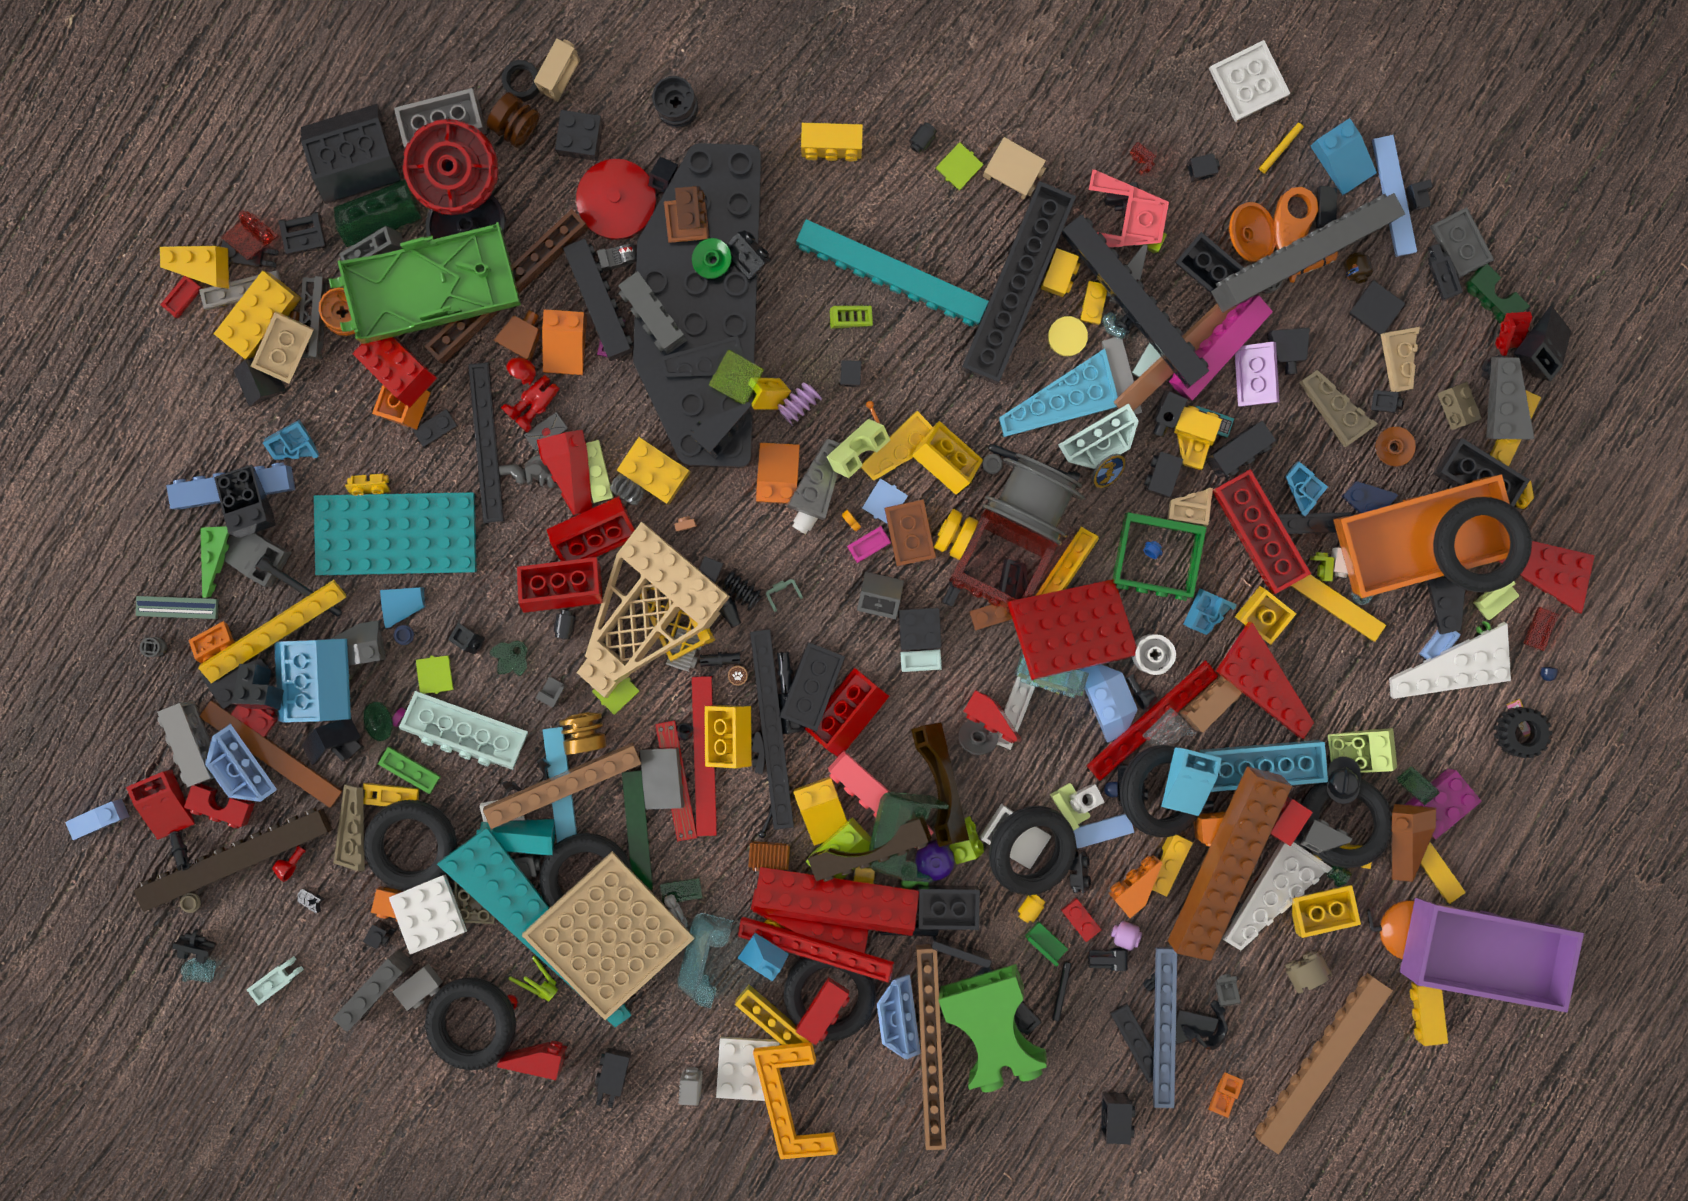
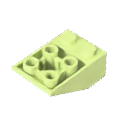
(1371, 749)

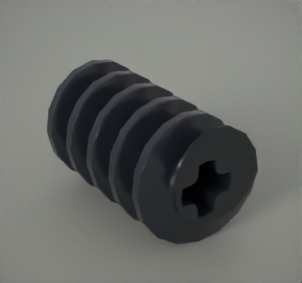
(742, 590)

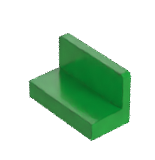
(1046, 943)

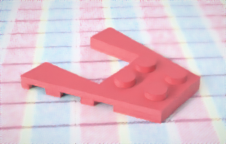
(1144, 212)

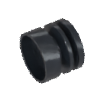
(667, 95)

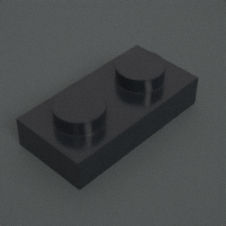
(435, 428)

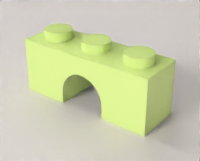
(867, 437)

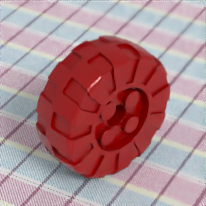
(473, 171)

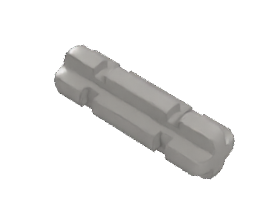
(674, 908)

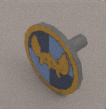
(1108, 470)

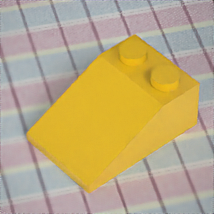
(820, 809)

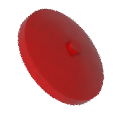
(615, 199)

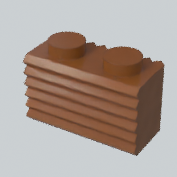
(769, 855)

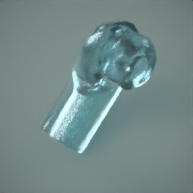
(1108, 322)

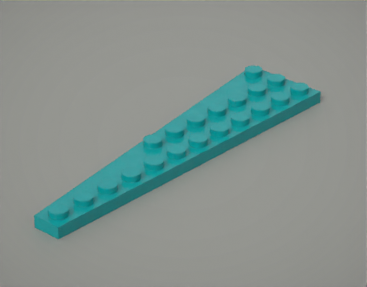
(503, 890)

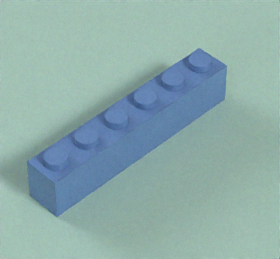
(204, 491)

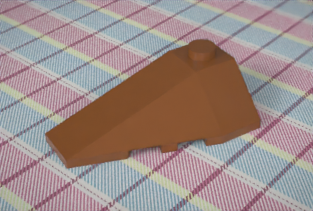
(1410, 838)

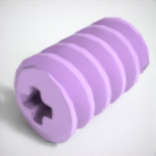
(798, 402)

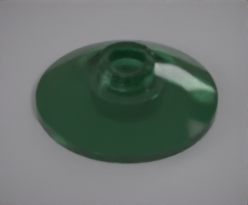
(378, 721)

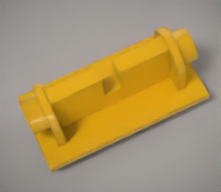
(359, 485)

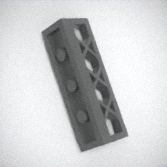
(317, 337)

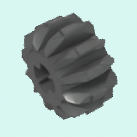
(627, 489)

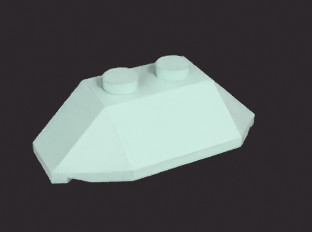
(1103, 438)

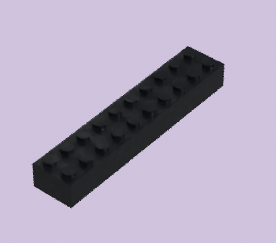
(1018, 283)

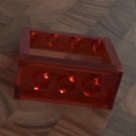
(1014, 534)

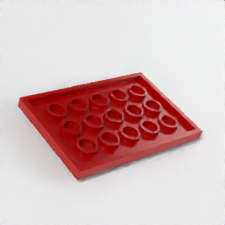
(1072, 629)

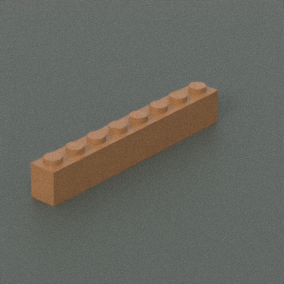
(561, 785)

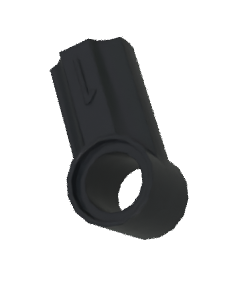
(1115, 959)

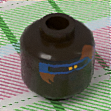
(1358, 267)

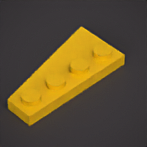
(899, 448)

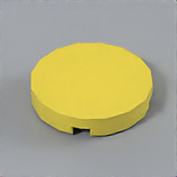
(1067, 336)

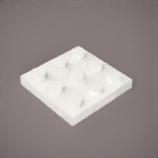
(1249, 81)
(427, 914)
(738, 1070)

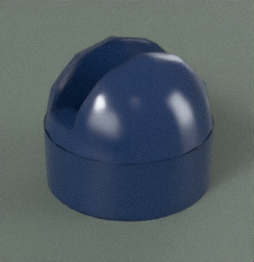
(1549, 673)
(1111, 789)

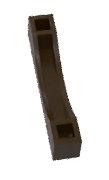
(932, 745)
(832, 861)

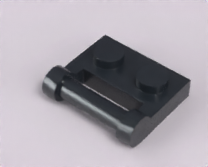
(305, 239)

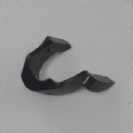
(543, 764)
(1214, 1040)

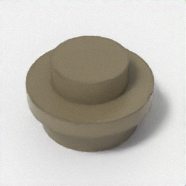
(190, 902)

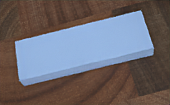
(1103, 830)

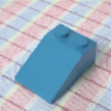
(1344, 156)

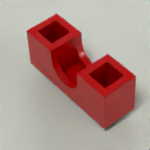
(202, 801)

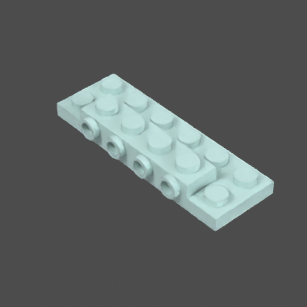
(463, 731)

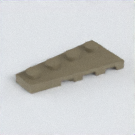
(1340, 414)
(350, 836)

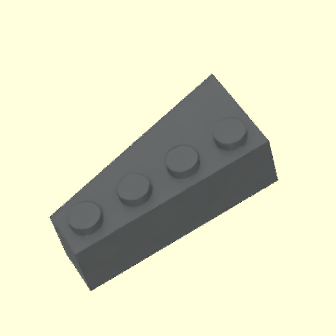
(652, 312)
(1508, 401)

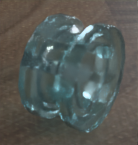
(1356, 599)

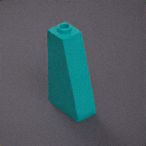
(525, 836)

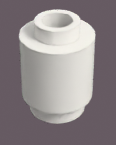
(804, 522)

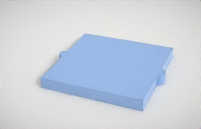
(883, 496)

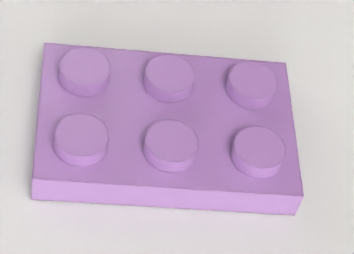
(1257, 374)

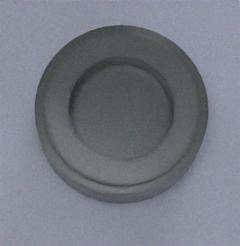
(992, 464)

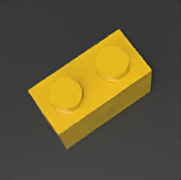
(1060, 272)
(1198, 425)

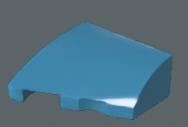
(291, 442)
(1304, 487)
(400, 604)
(1207, 611)

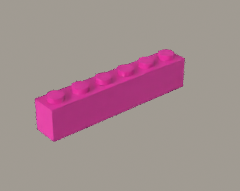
(1226, 341)

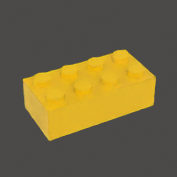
(252, 314)

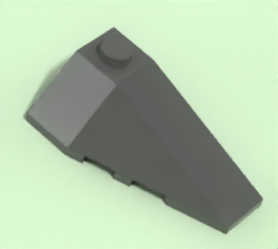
(364, 643)

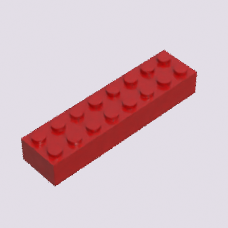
(836, 901)

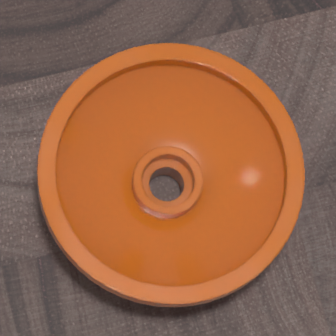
(1252, 231)
(1395, 927)

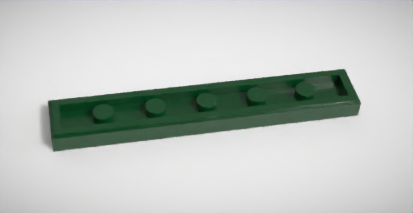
(637, 826)

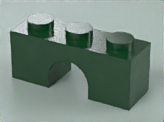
(1482, 286)

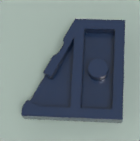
(1367, 497)

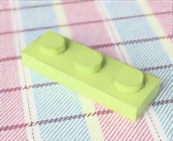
(598, 473)

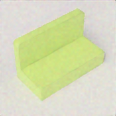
(1495, 601)
(1062, 801)

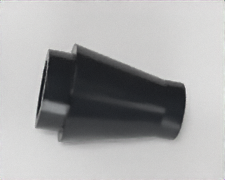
(730, 613)

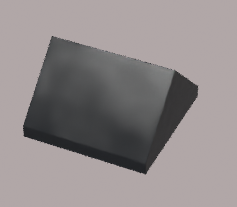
(256, 384)

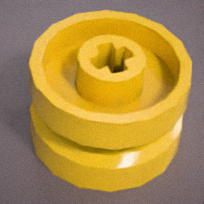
(954, 533)

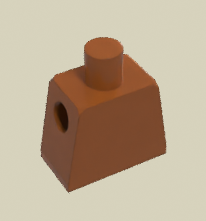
(520, 335)

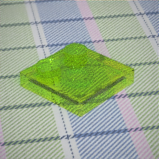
(736, 377)

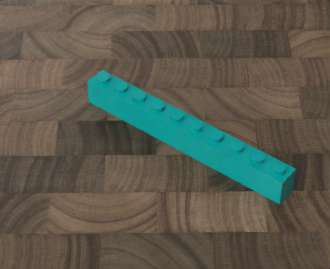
(891, 272)

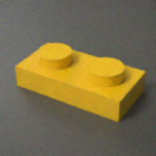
(1093, 303)

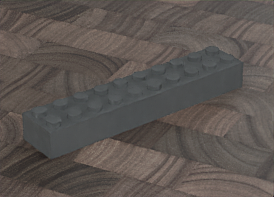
(1307, 251)

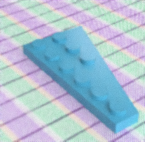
(1074, 395)

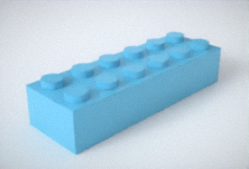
(1296, 761)

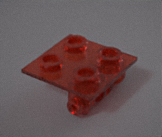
(249, 235)

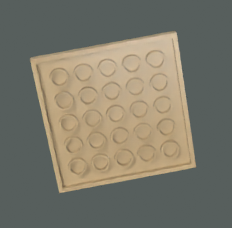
(608, 935)

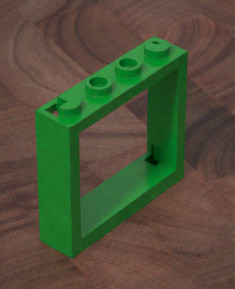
(1199, 532)

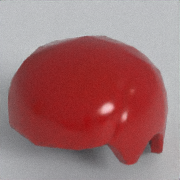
(521, 369)

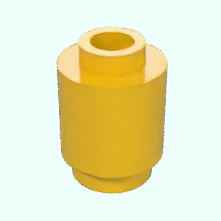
(1031, 908)

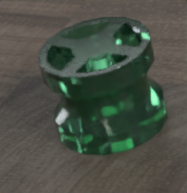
(1339, 875)

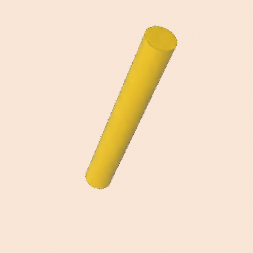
(1281, 147)

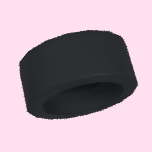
(515, 66)

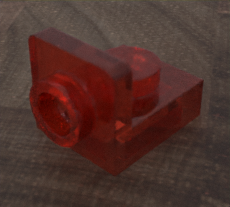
(1142, 154)

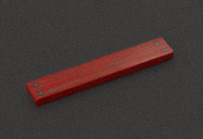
(682, 817)

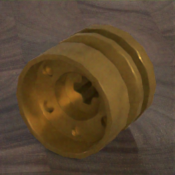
(583, 733)

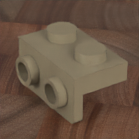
(1459, 406)

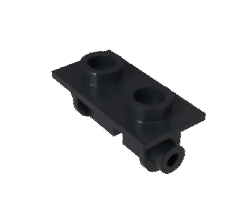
(1081, 879)

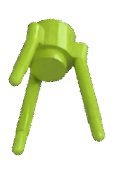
(545, 990)

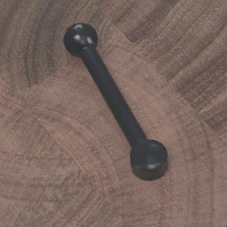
(762, 834)

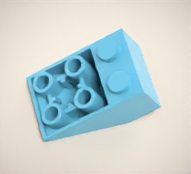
(1190, 780)

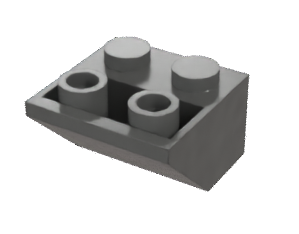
(880, 595)

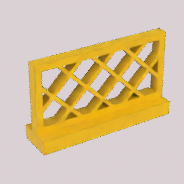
(704, 636)

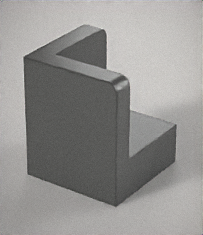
(551, 692)

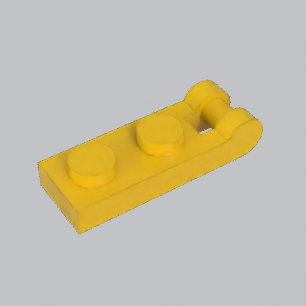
(388, 794)

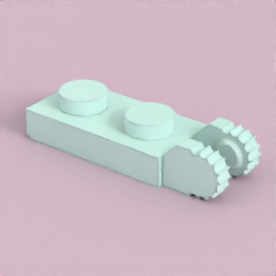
(273, 982)

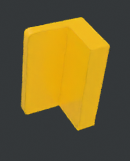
(770, 393)

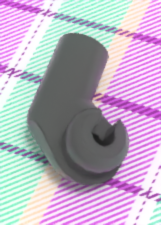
(514, 470)

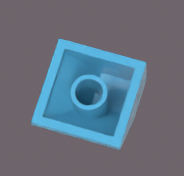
(763, 956)

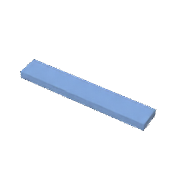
(1391, 183)

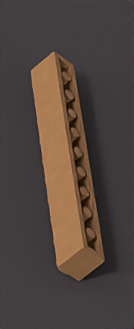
(930, 1047)
(1322, 1063)

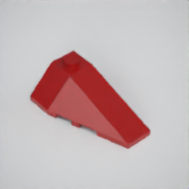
(568, 463)

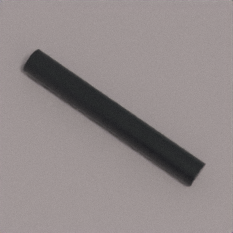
(1061, 991)

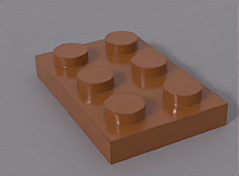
(910, 532)

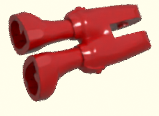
(535, 397)

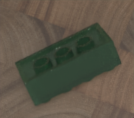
(367, 214)

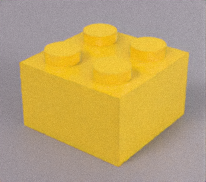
(1266, 613)

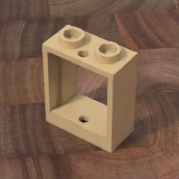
(557, 69)

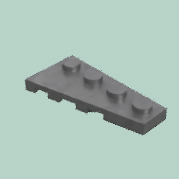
(817, 485)

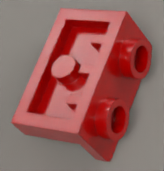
(1513, 331)
(257, 719)

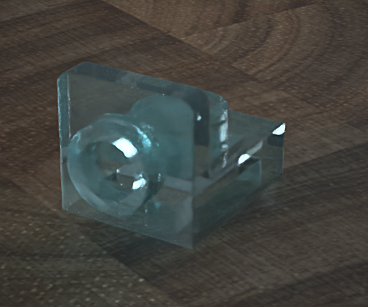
(197, 971)

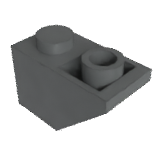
(1322, 838)

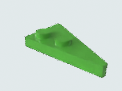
(212, 556)

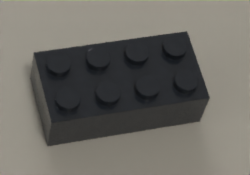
(1467, 463)

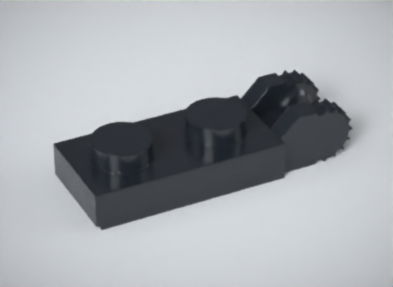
(256, 260)

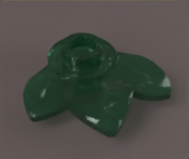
(508, 659)

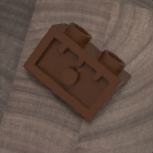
(689, 207)

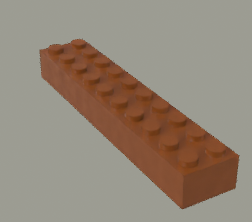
(1229, 863)

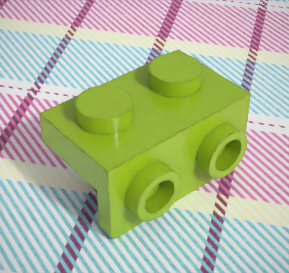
(969, 849)

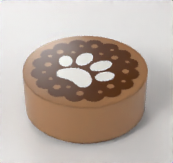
(737, 675)

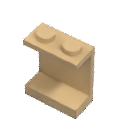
(1015, 167)

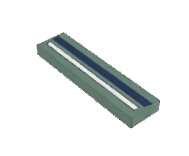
(177, 607)

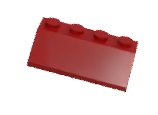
(592, 532)
(848, 712)

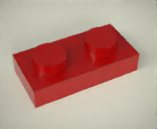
(1081, 919)

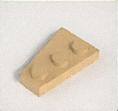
(1399, 356)

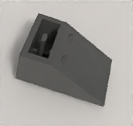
(247, 550)

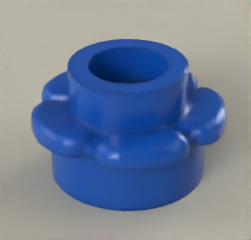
(1153, 549)

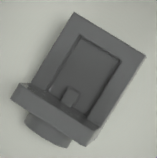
(1227, 990)

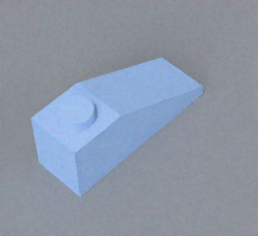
(97, 819)

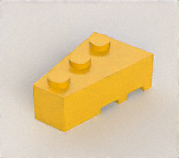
(200, 263)

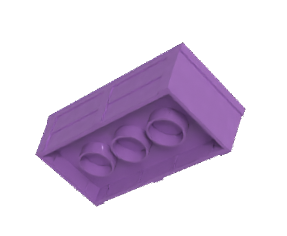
(1491, 955)

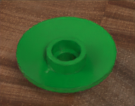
(705, 252)

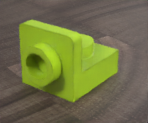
(1325, 570)

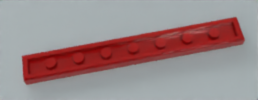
(1133, 738)
(704, 776)
(818, 950)

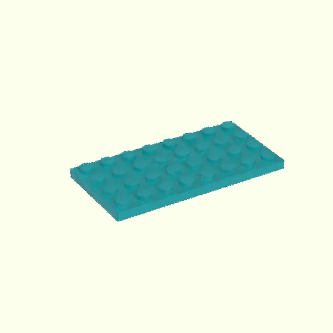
(395, 533)

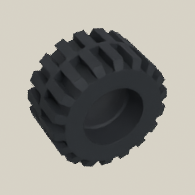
(1538, 732)

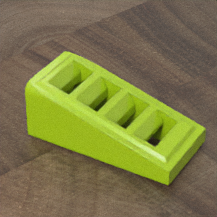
(851, 323)

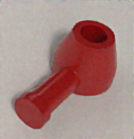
(285, 869)

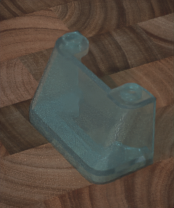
(708, 932)

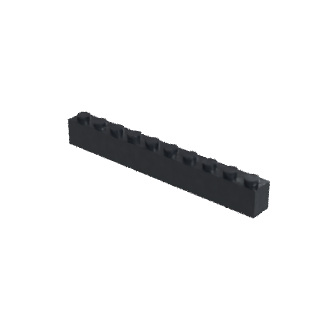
(1134, 301)

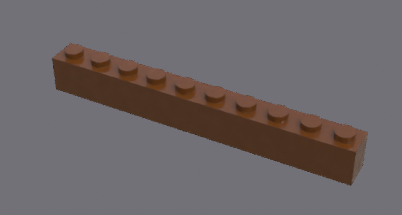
(525, 270)

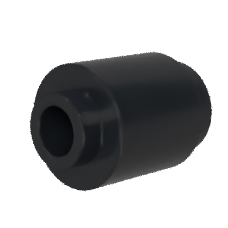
(922, 138)
(564, 624)

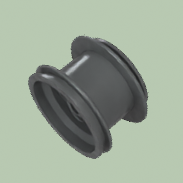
(1035, 497)

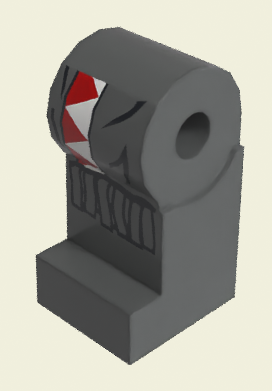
(617, 257)

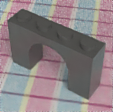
(372, 990)

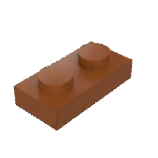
(988, 616)

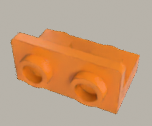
(211, 642)

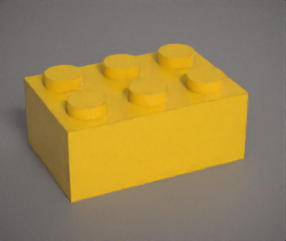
(831, 141)
(653, 471)
(728, 736)

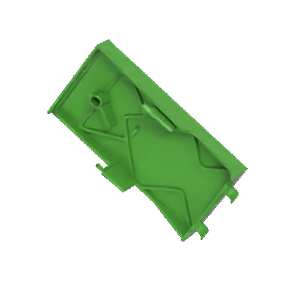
(427, 284)

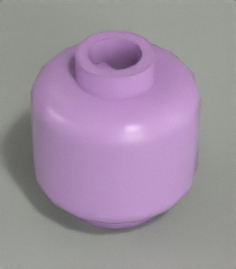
(1126, 935)

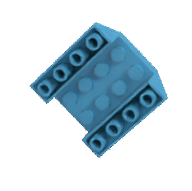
(313, 680)

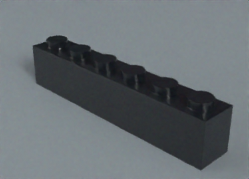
(597, 299)

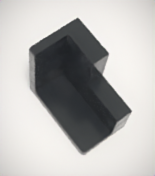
(328, 737)

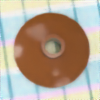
(1404, 444)

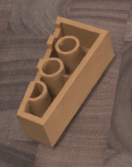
(1210, 704)

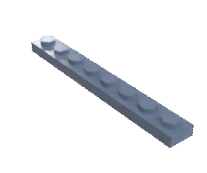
(1164, 1027)

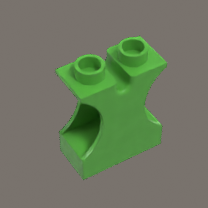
(986, 1012)

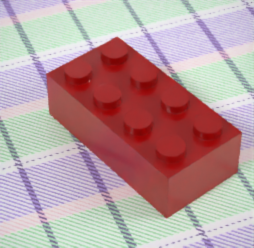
(396, 368)
(559, 585)

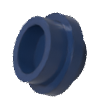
(403, 635)

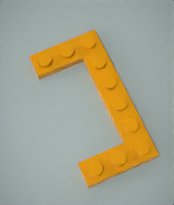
(768, 1062)

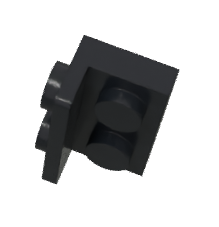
(747, 253)

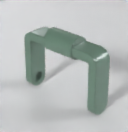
(779, 586)

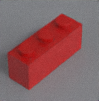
(823, 1011)

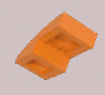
(1225, 1094)

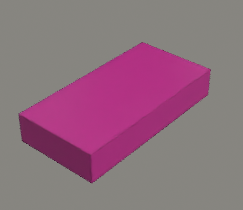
(869, 544)

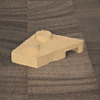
(1192, 508)

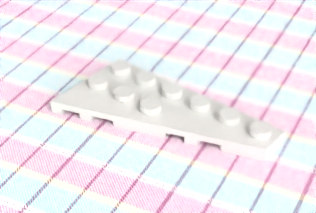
(1465, 665)
(1284, 878)

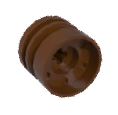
(513, 120)

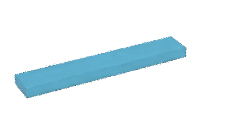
(562, 809)

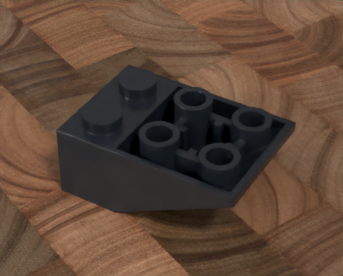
(1545, 346)
(244, 502)

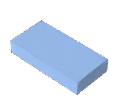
(1438, 644)

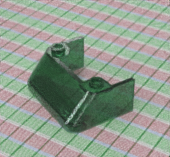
(891, 814)

